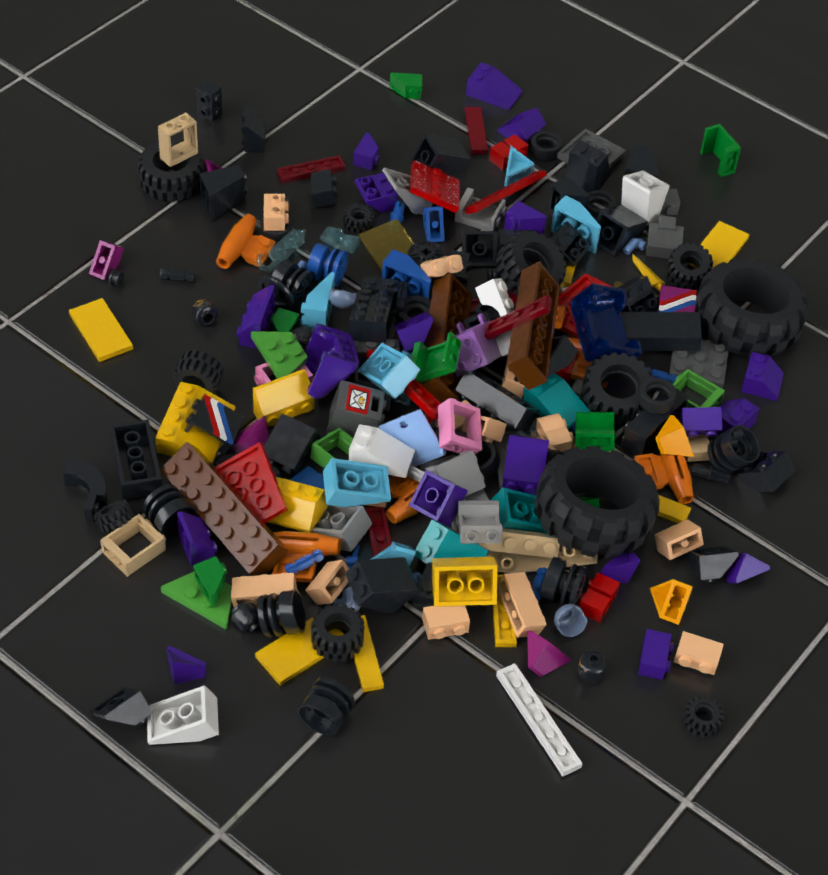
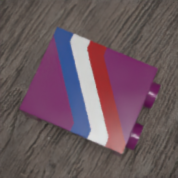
(676, 299)

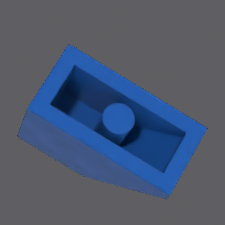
(433, 224)

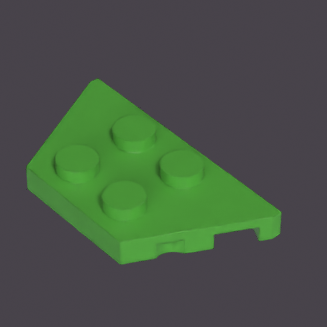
(280, 351)
(188, 593)

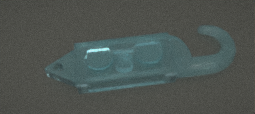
(283, 249)

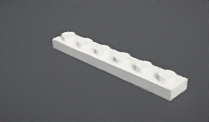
(539, 720)

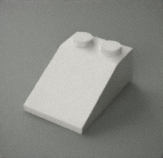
(379, 448)
(184, 718)

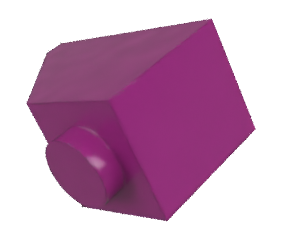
(105, 259)

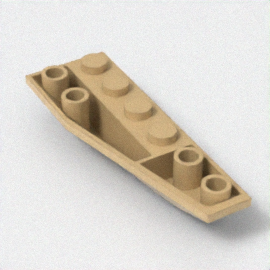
(531, 550)

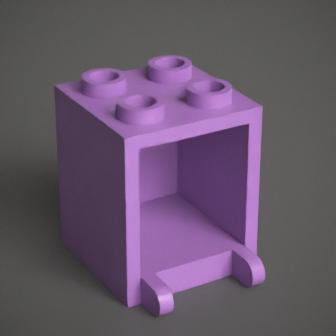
(475, 347)

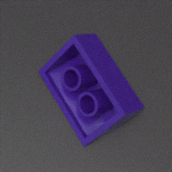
(258, 315)
(413, 330)

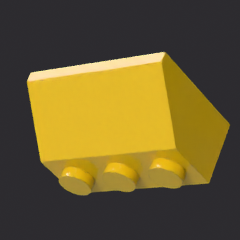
(283, 396)
(304, 505)
(464, 581)

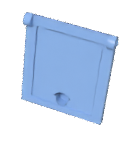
(416, 435)

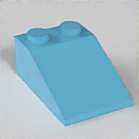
(579, 218)
(317, 304)
(389, 370)
(355, 483)

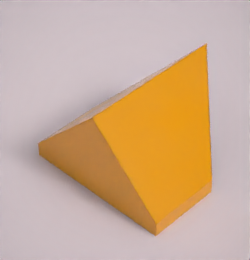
(673, 439)
(671, 599)

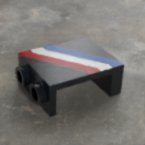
(215, 420)

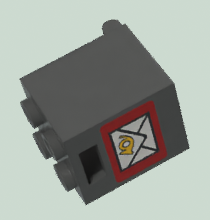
(355, 406)

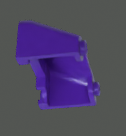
(331, 357)

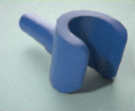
(351, 560)

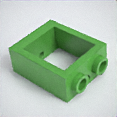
(702, 386)
(321, 447)

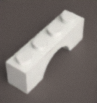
(495, 294)

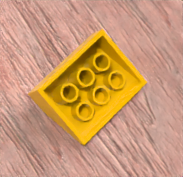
(171, 432)

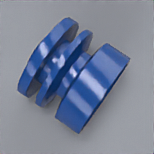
(324, 262)

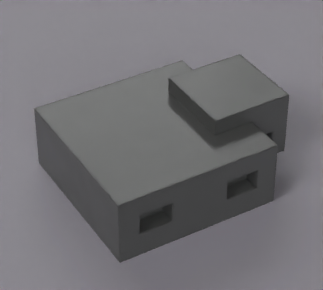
(663, 237)

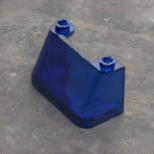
(600, 324)

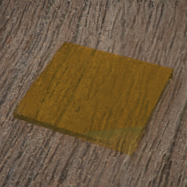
(384, 239)

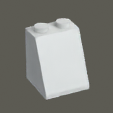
(644, 195)

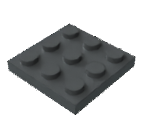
(614, 152)
(707, 363)

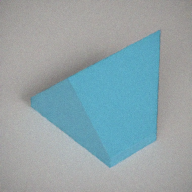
(517, 167)
(397, 550)

